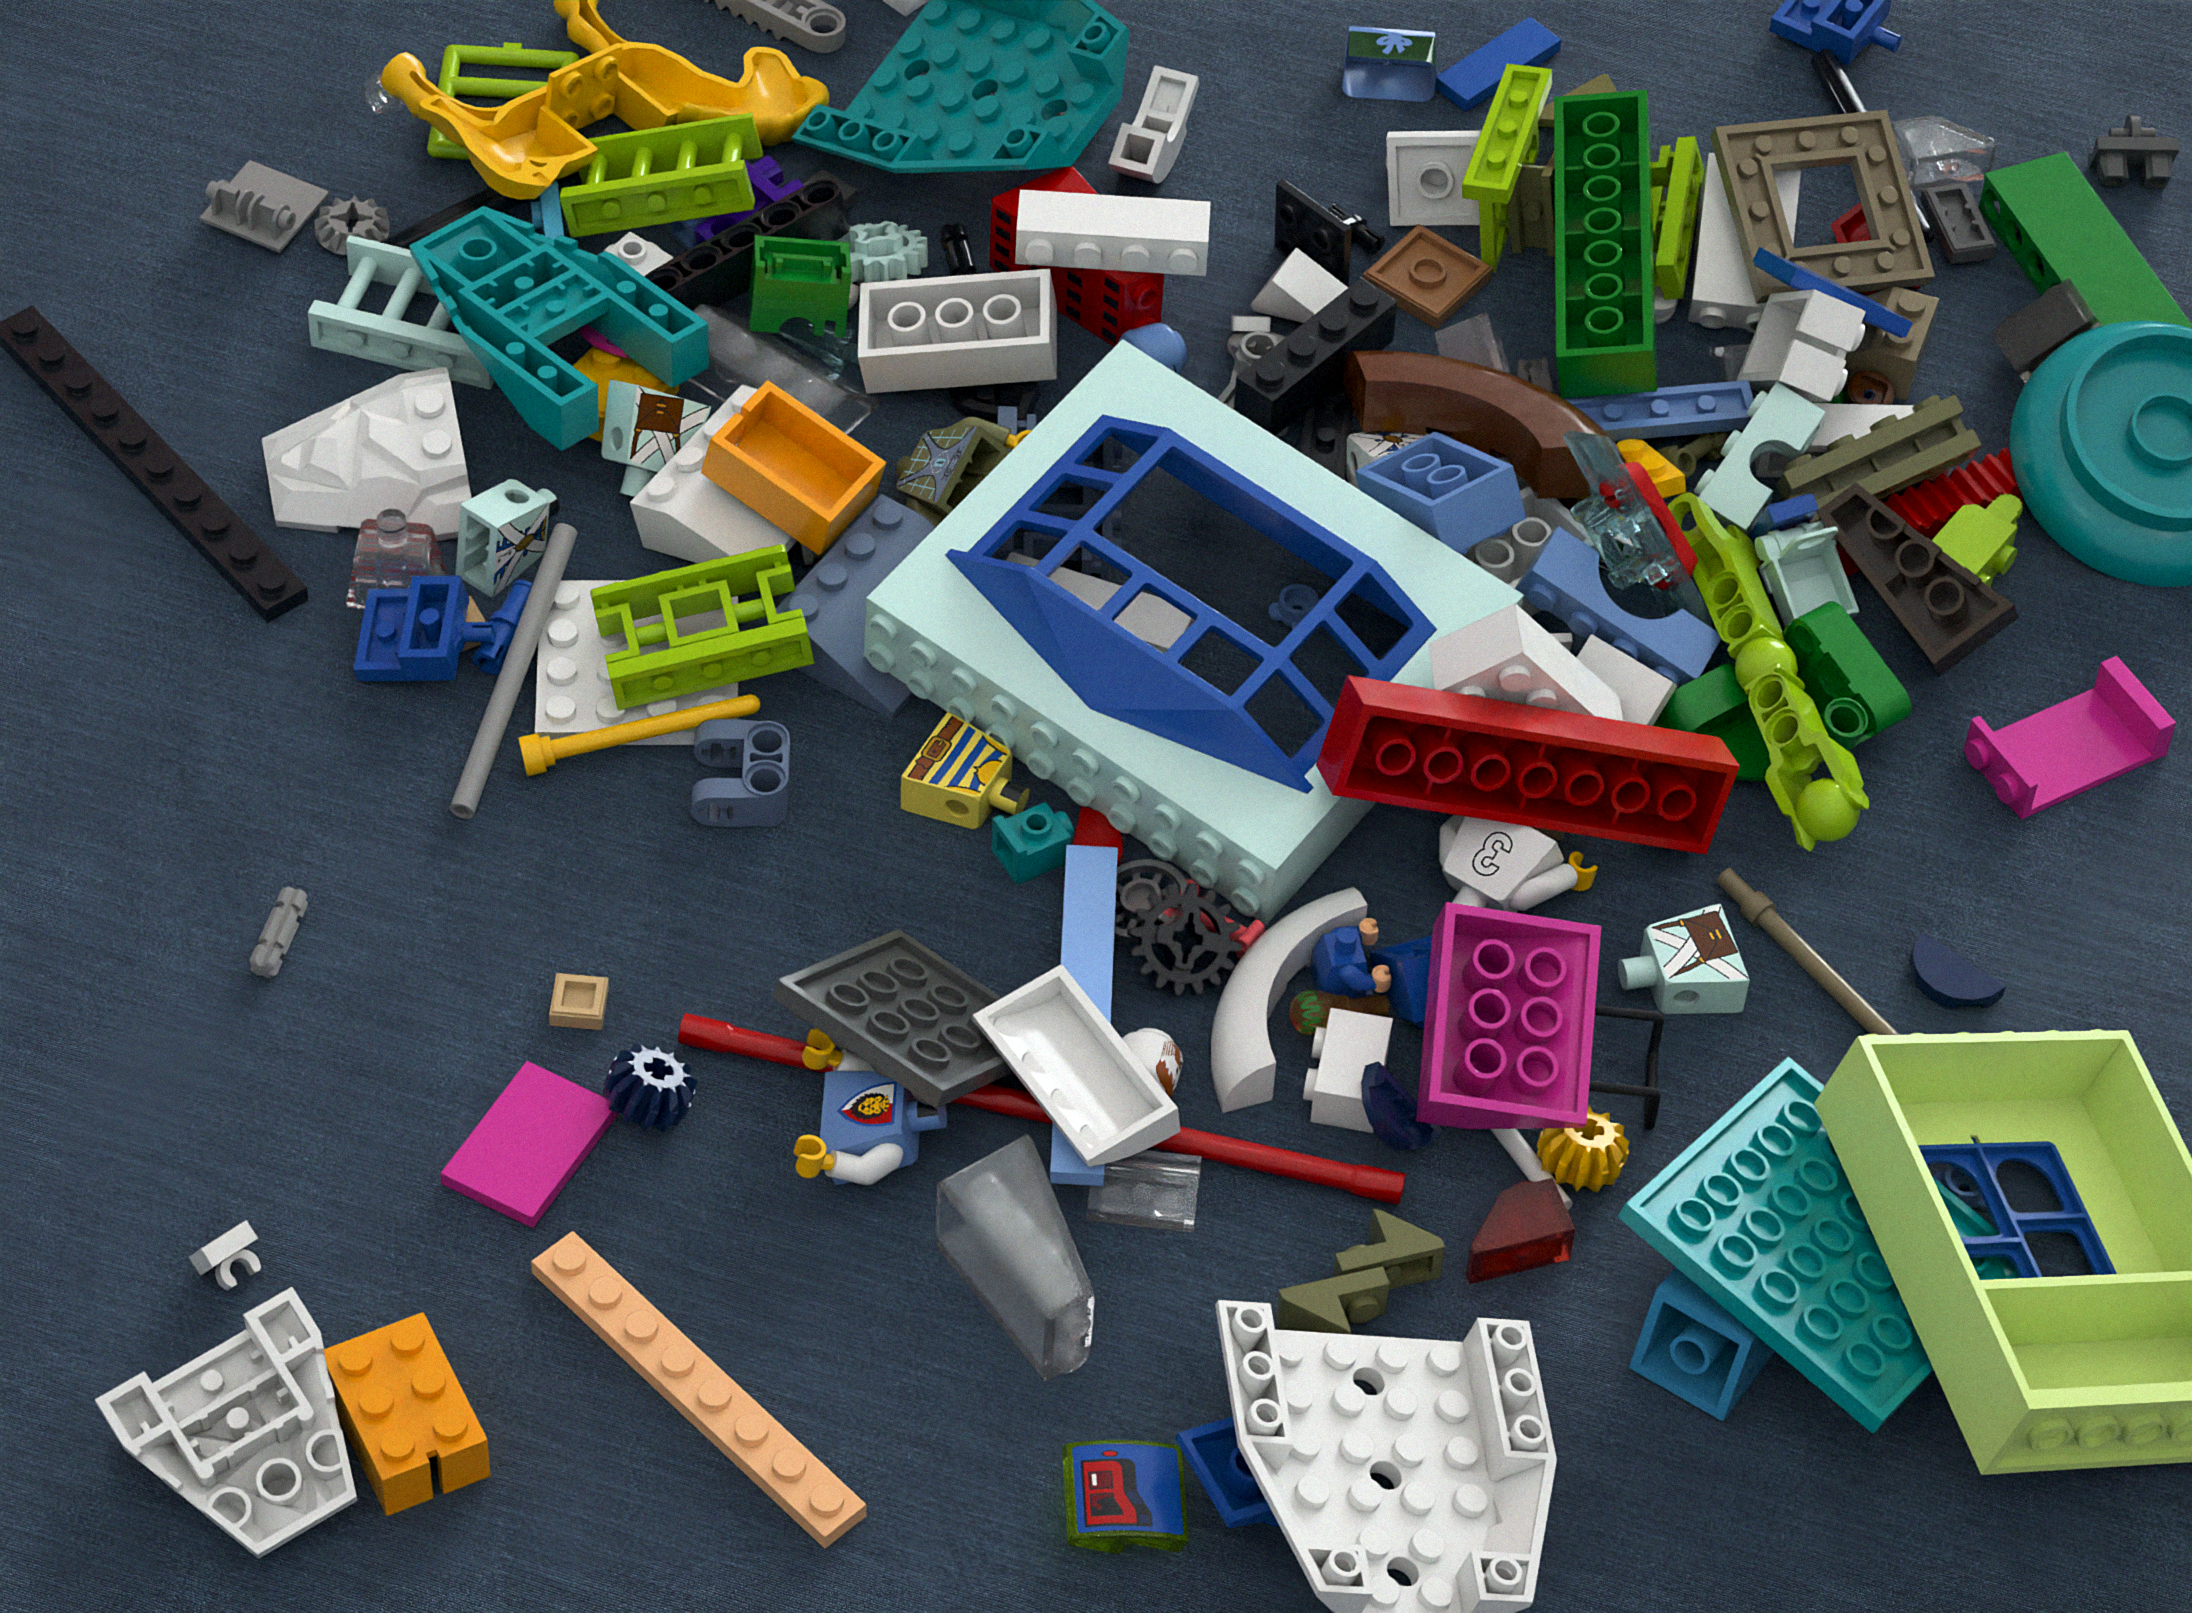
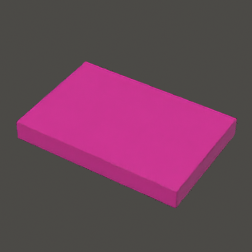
(529, 1144)

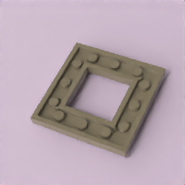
(1865, 141)

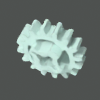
(885, 252)

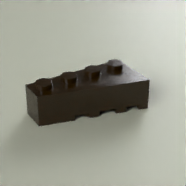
(1924, 589)

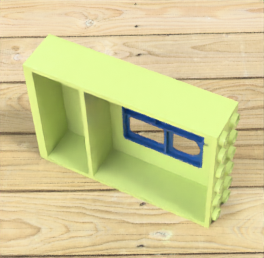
(2033, 1362)

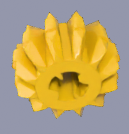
(1585, 1155)

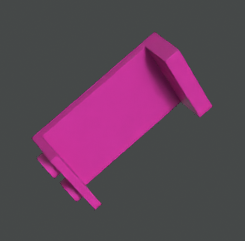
(2072, 742)

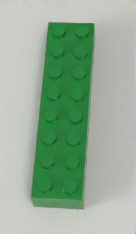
(1604, 245)

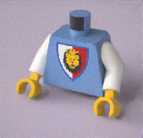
(865, 1122)

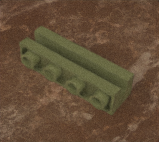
(1888, 457)

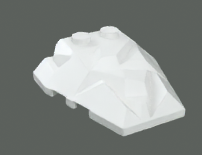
(370, 455)
(245, 1429)

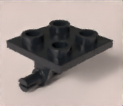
(1320, 232)

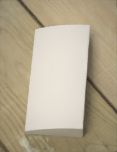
(1079, 1069)

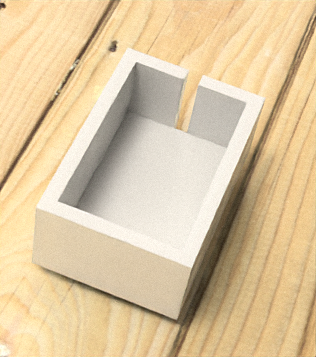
(1803, 344)

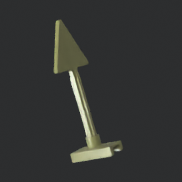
(1533, 197)

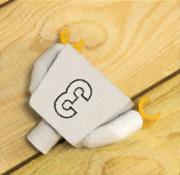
(1506, 864)

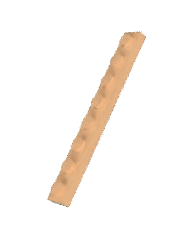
(699, 1389)

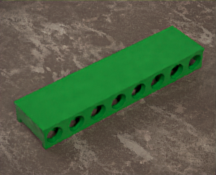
(2075, 239)

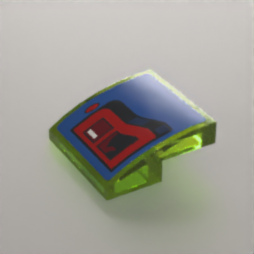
(1124, 1495)

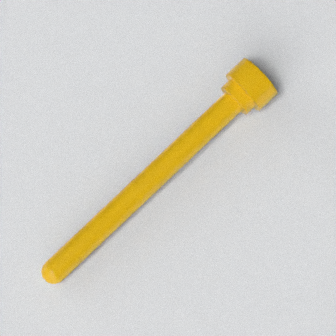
(543, 752)

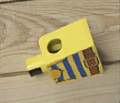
(961, 776)

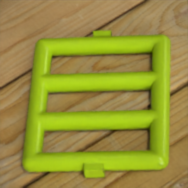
(509, 55)

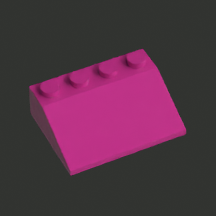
(1508, 1020)

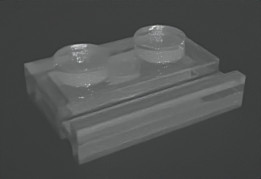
(1148, 1191)

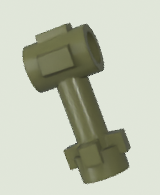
(1705, 445)

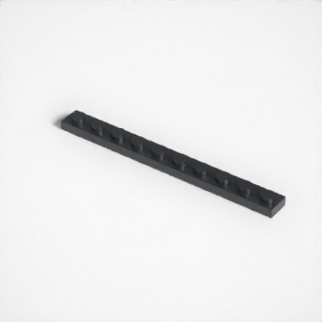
(151, 465)

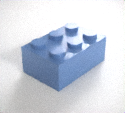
(1446, 490)

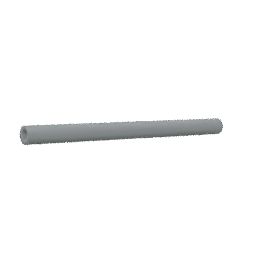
(513, 671)

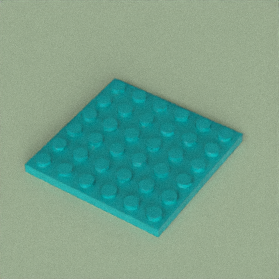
(1784, 1247)

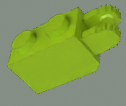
(1983, 537)

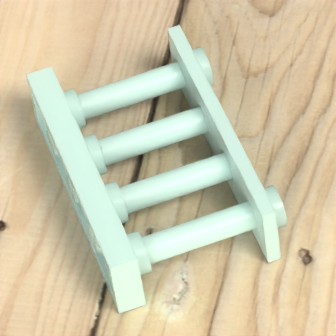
(386, 336)

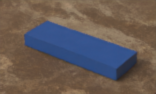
(1480, 72)

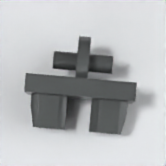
(2133, 149)

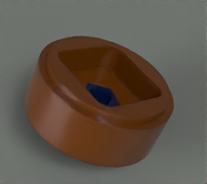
(1869, 388)

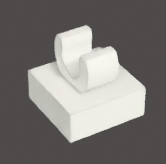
(226, 1250)

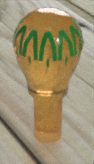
(1312, 1008)

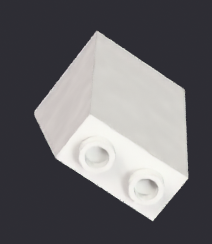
(1720, 281)

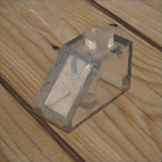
(1941, 152)

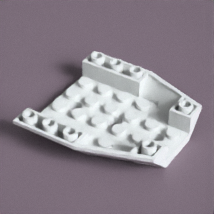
(1450, 1428)

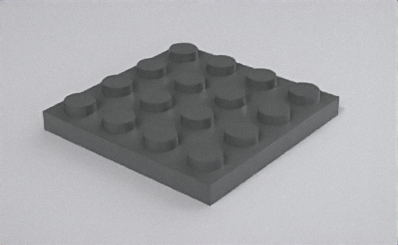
(901, 1015)

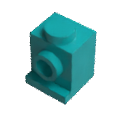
(1031, 841)

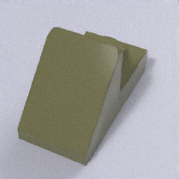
(1401, 1248)
(1333, 1302)

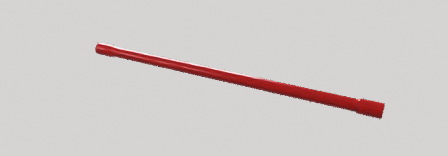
(1358, 1179)

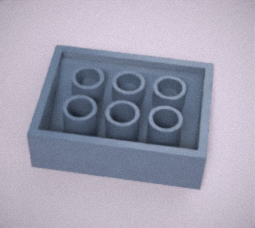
(835, 603)

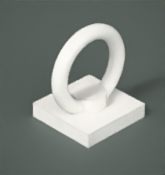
(1428, 177)

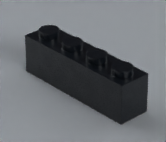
(1314, 357)

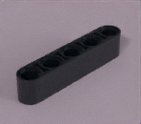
(722, 265)

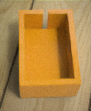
(793, 467)
(403, 1409)

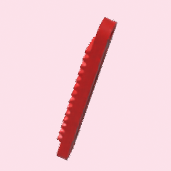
(1937, 502)

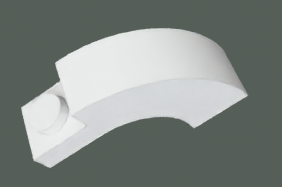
(1156, 136)

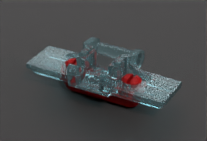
(1630, 504)

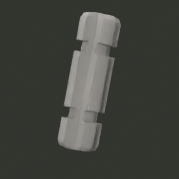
(278, 932)

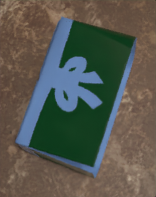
(1407, 75)

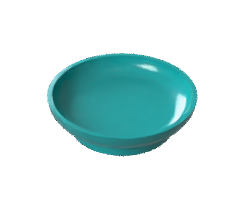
(2110, 450)

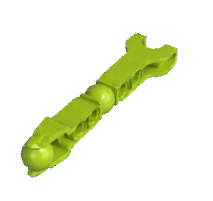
(1768, 675)

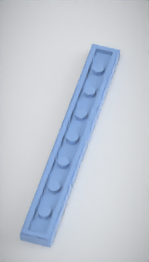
(1088, 957)

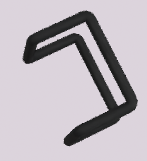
(1651, 1094)

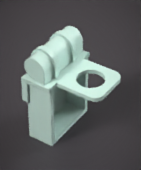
(1803, 570)

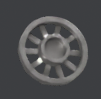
(1135, 893)

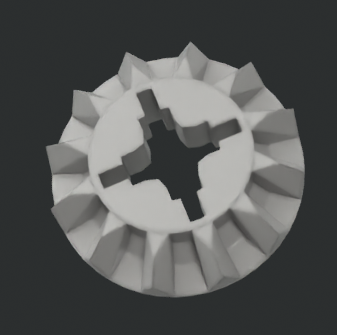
(332, 222)

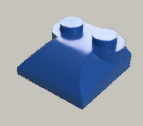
(1225, 1474)

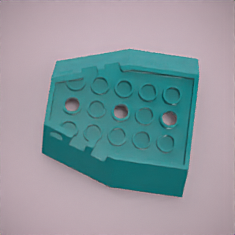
(1031, 52)

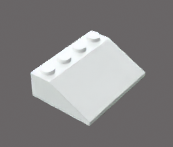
(692, 515)

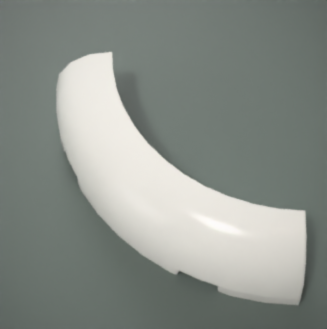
(1240, 1043)

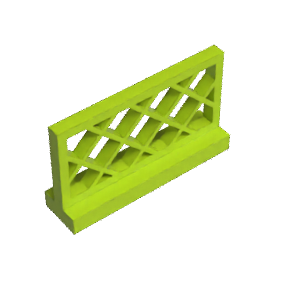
(1505, 145)

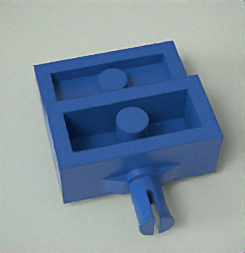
(1835, 25)
(417, 631)

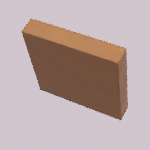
(1428, 276)

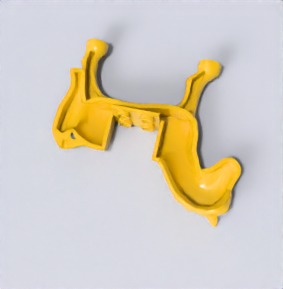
(535, 136)

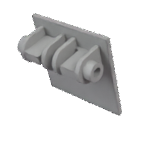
(262, 205)

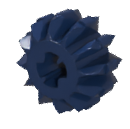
(649, 1087)

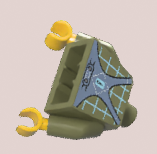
(951, 464)

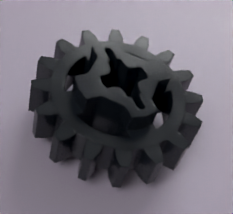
(1162, 936)

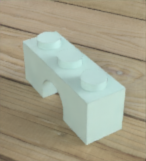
(1779, 424)

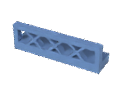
(1671, 410)

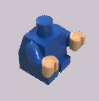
(1340, 963)

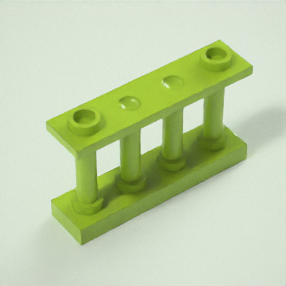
(664, 176)

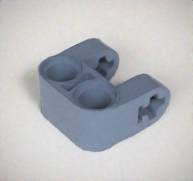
(763, 790)

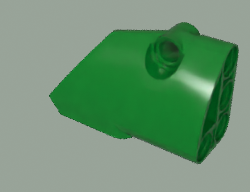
(1840, 674)

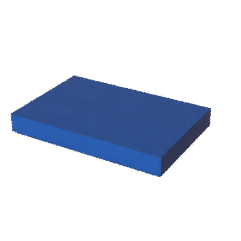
(1804, 279)

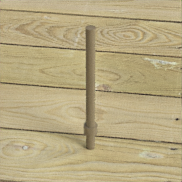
(1761, 912)

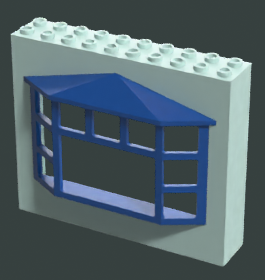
(1113, 712)

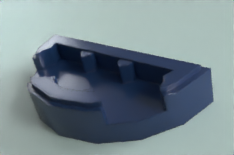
(1950, 978)
(1394, 1111)

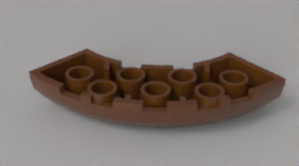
(1475, 407)

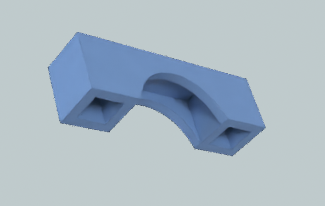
(1568, 585)

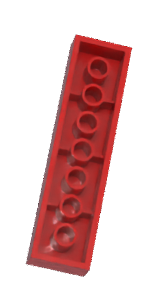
(1526, 765)

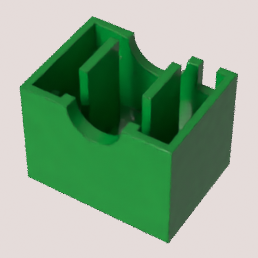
(799, 281)

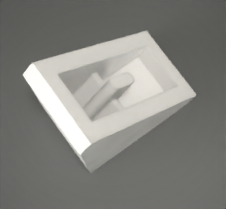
(1297, 289)

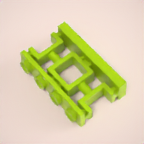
(1675, 216)
(710, 656)

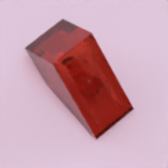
(1522, 1232)

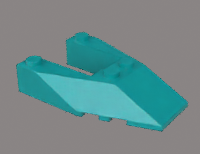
(523, 291)

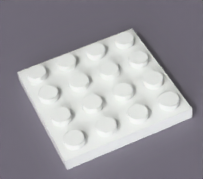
(573, 674)

